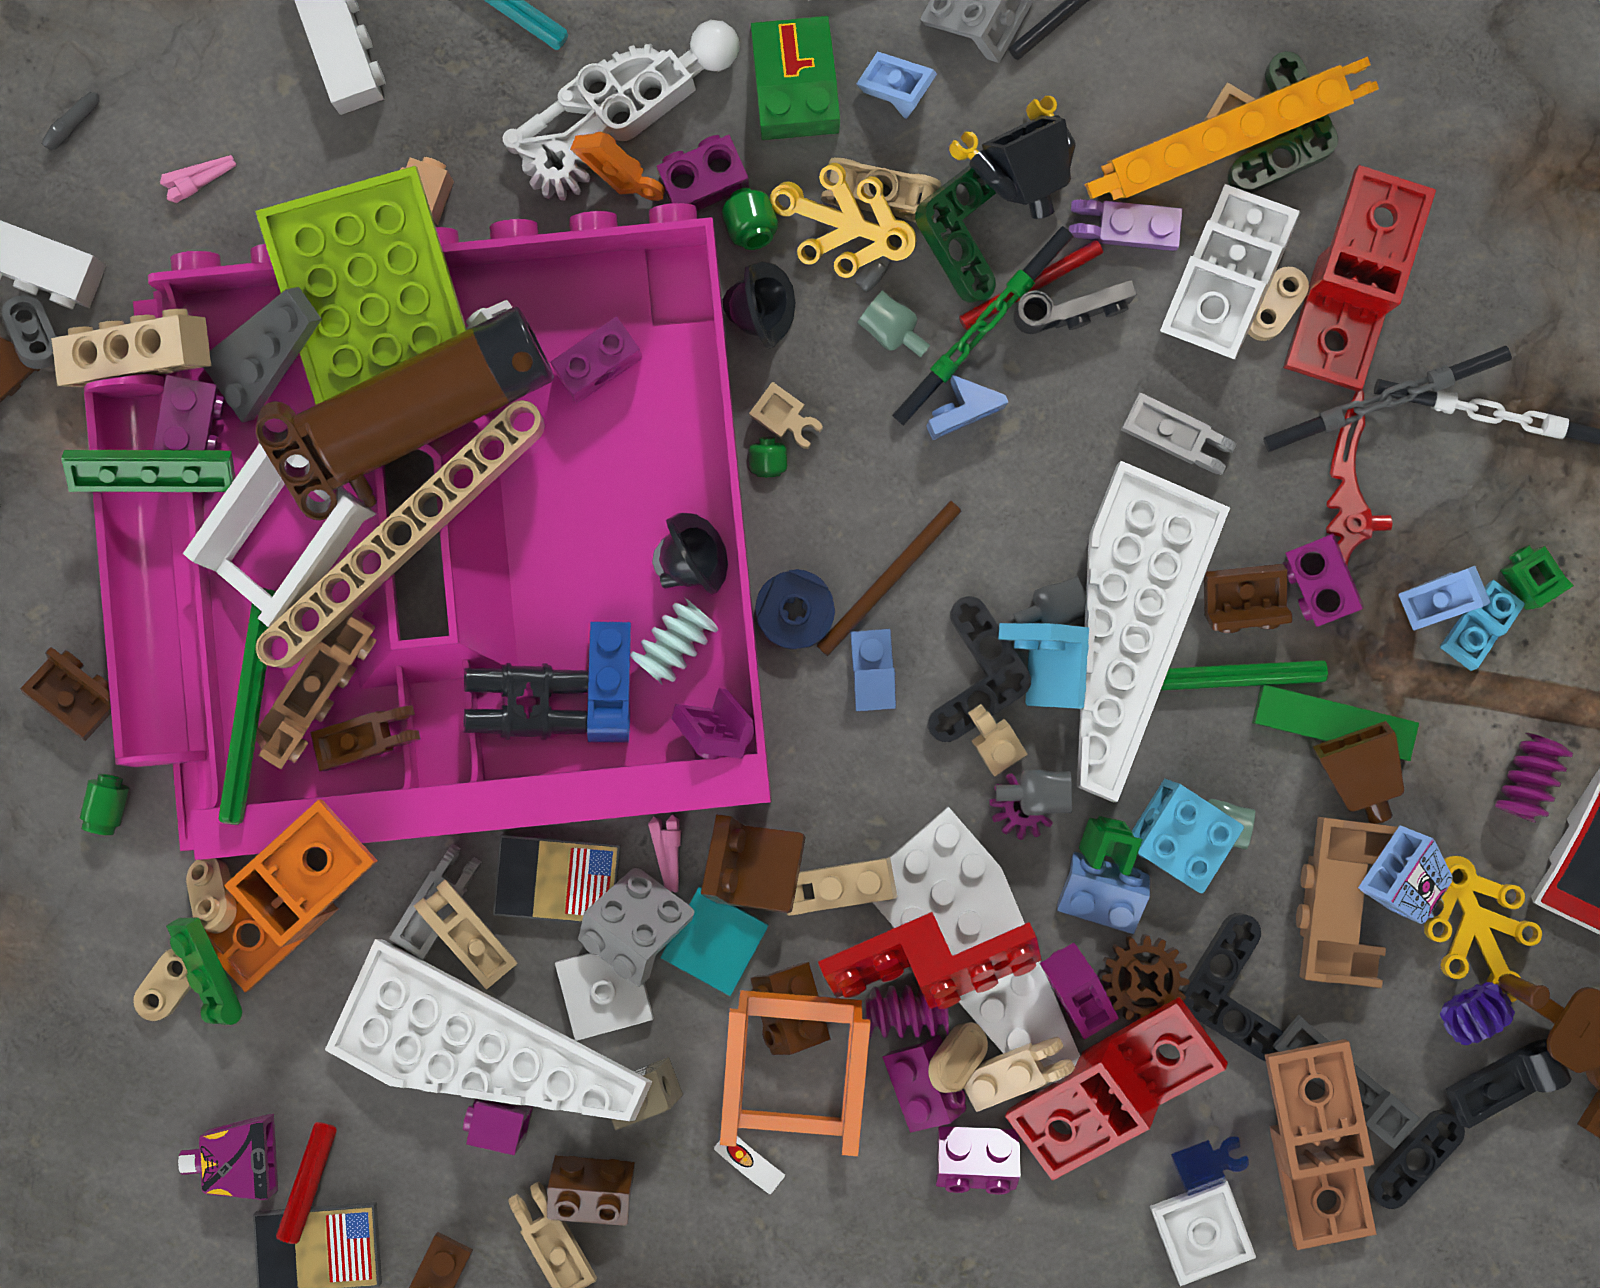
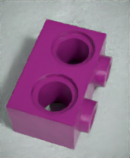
(707, 185)
(1334, 577)
(1079, 990)
(497, 1125)

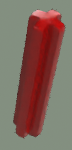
(306, 1183)

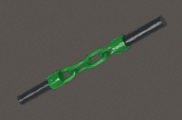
(1019, 285)

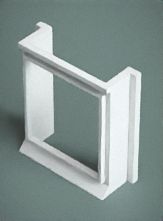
(239, 514)

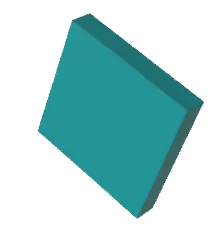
(716, 943)

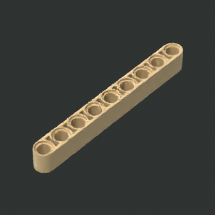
(381, 539)

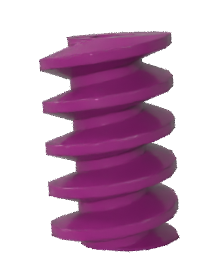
(1533, 778)
(903, 1012)

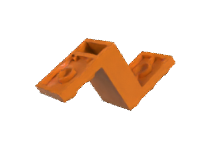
(286, 895)

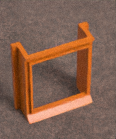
(802, 1008)

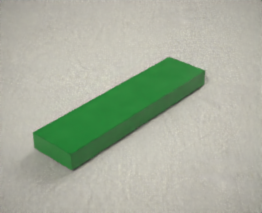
(148, 470)
(1325, 718)

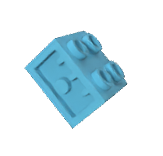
(1054, 661)
(1185, 835)

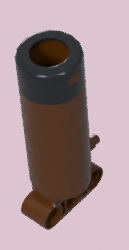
(403, 409)

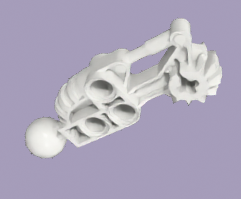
(627, 78)

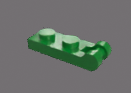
(204, 971)

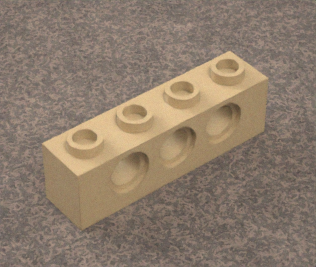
(136, 348)

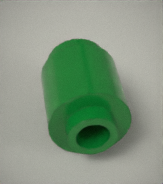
(103, 804)

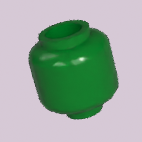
(749, 219)

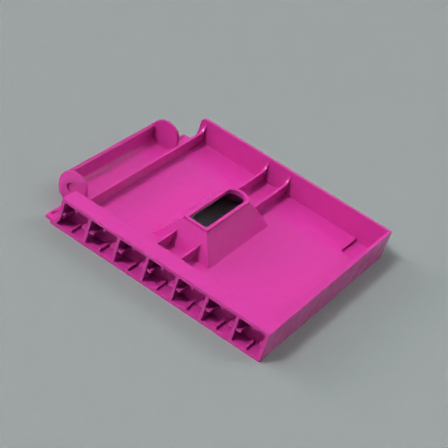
(523, 564)

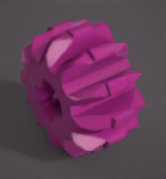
(1012, 816)

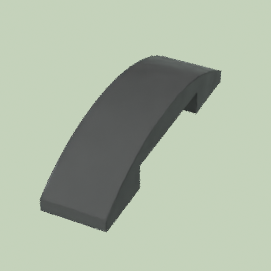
(1382, 1110)

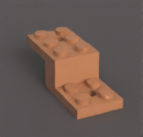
(1321, 1144)

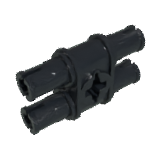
(511, 718)

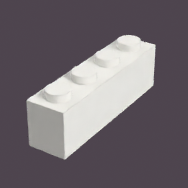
(342, 53)
(48, 266)

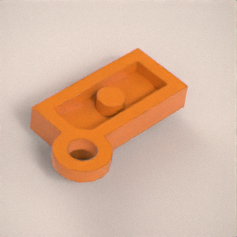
(616, 166)

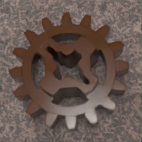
(1156, 966)

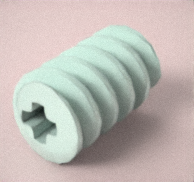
(674, 641)

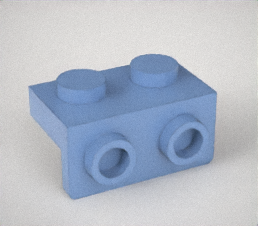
(1104, 894)

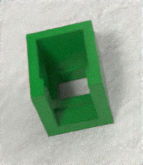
(1523, 583)
(1112, 839)

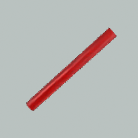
(1046, 277)

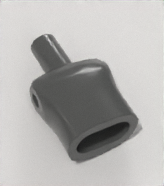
(1056, 604)
(1040, 792)

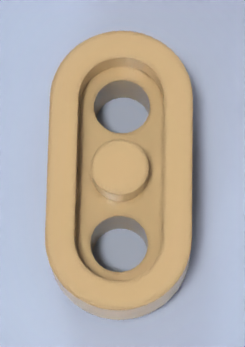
(1279, 303)
(206, 890)
(165, 985)

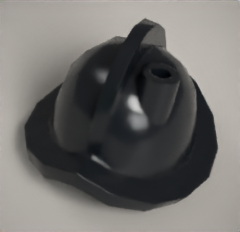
(762, 303)
(691, 554)

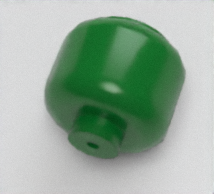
(767, 458)

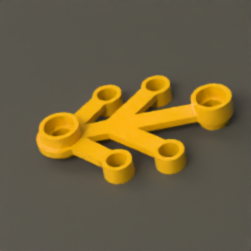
(849, 222)
(1478, 921)

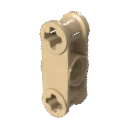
(904, 187)

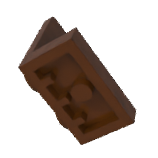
(752, 866)

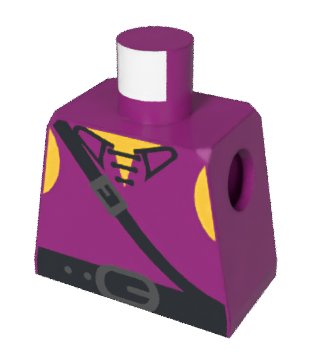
(236, 1159)

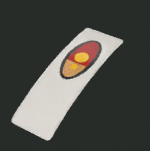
(751, 1165)

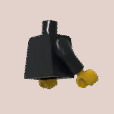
(1025, 161)

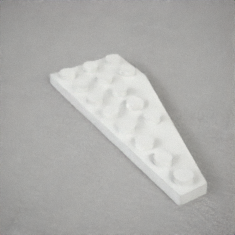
(1140, 588)
(966, 890)
(447, 1037)

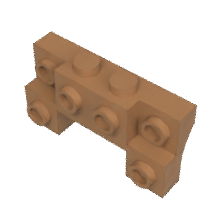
(309, 688)
(1334, 903)

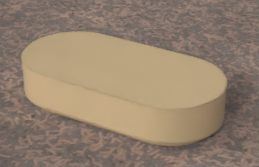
(958, 1057)

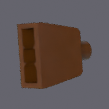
(1365, 769)

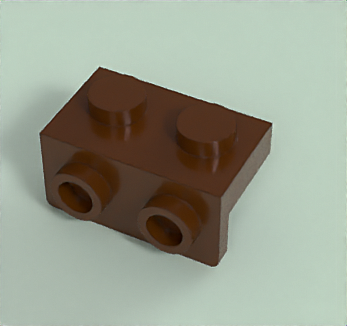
(1246, 598)
(69, 693)
(790, 1035)
(590, 1190)

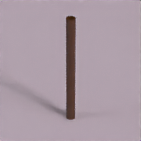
(889, 578)

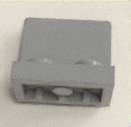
(985, 21)

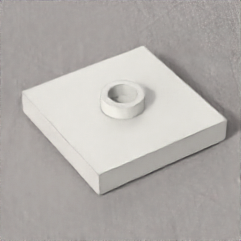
(599, 997)
(1202, 1233)

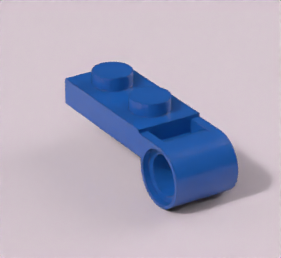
(609, 682)

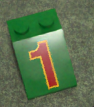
(795, 78)

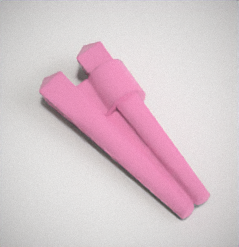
(191, 179)
(667, 850)

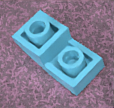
(1479, 629)

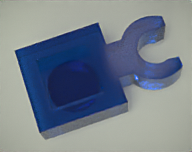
(1203, 1167)

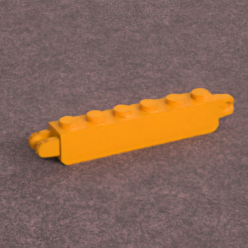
(1230, 132)

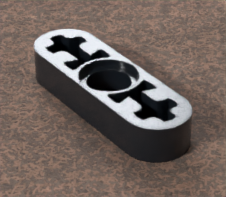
(1405, 1189)

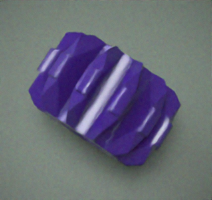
(1477, 1013)

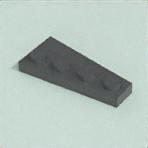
(261, 351)

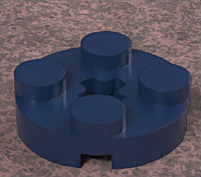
(774, 618)

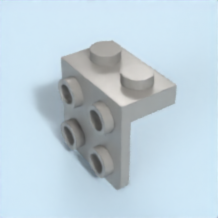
(633, 924)

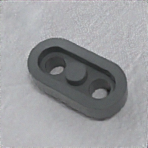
(31, 334)

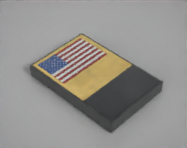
(552, 877)
(334, 1250)

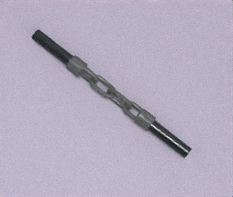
(1437, 379)

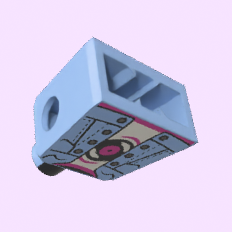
(1409, 876)

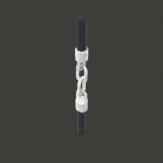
(1444, 401)

